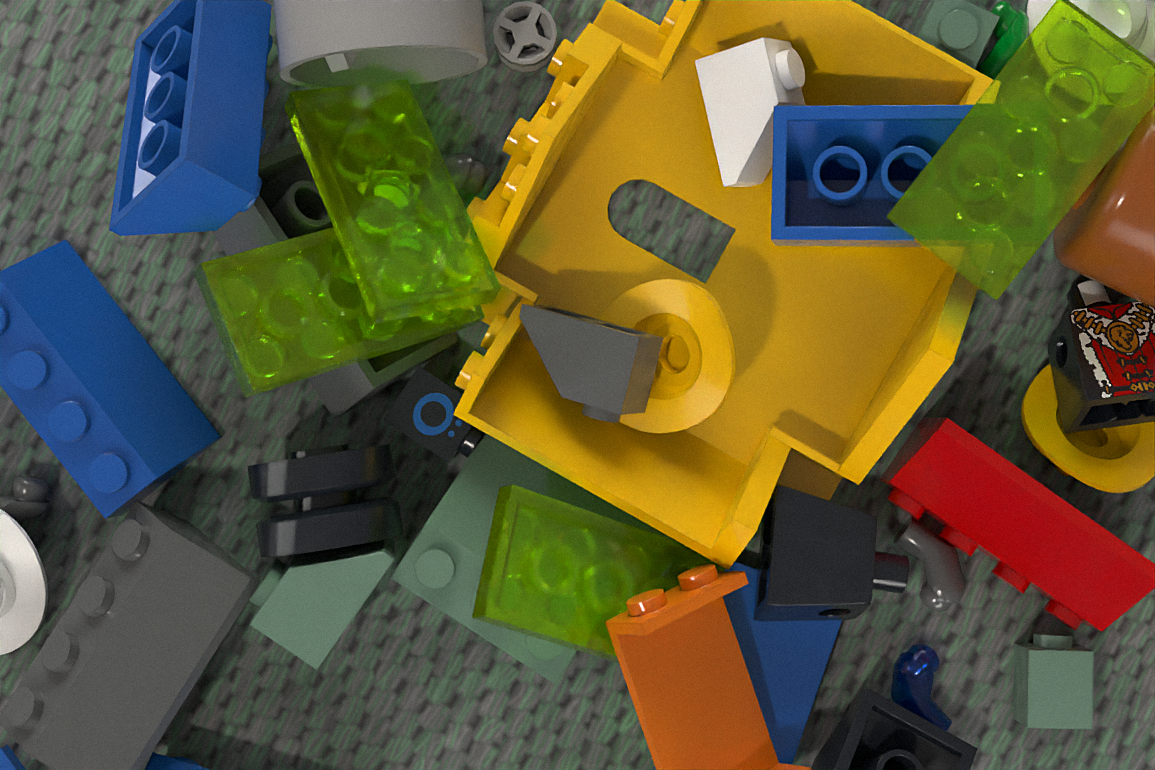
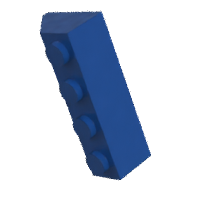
(193, 118)
(848, 167)
(93, 382)

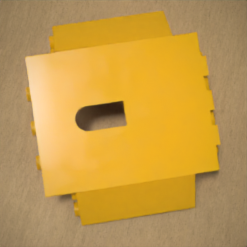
(824, 337)

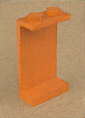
(692, 676)

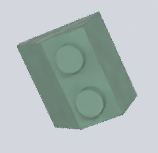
(317, 596)

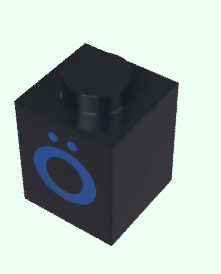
(426, 416)

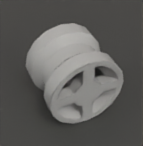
(529, 26)

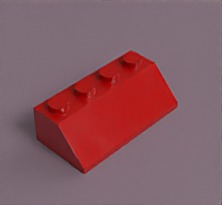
(1018, 524)

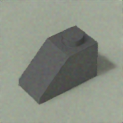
(594, 360)

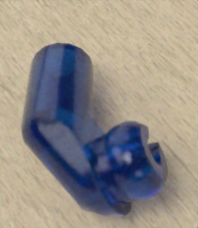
(914, 681)

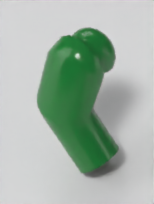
(1010, 33)

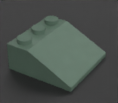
(451, 547)

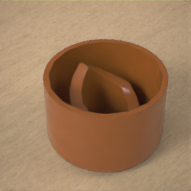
(1113, 221)

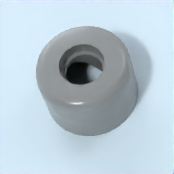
(378, 41)

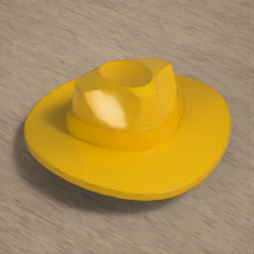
(695, 355)
(1104, 458)

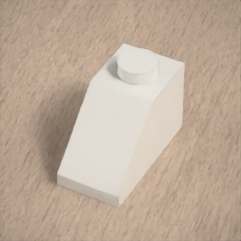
(740, 99)

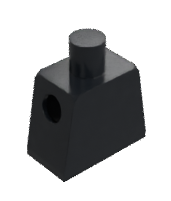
(820, 560)

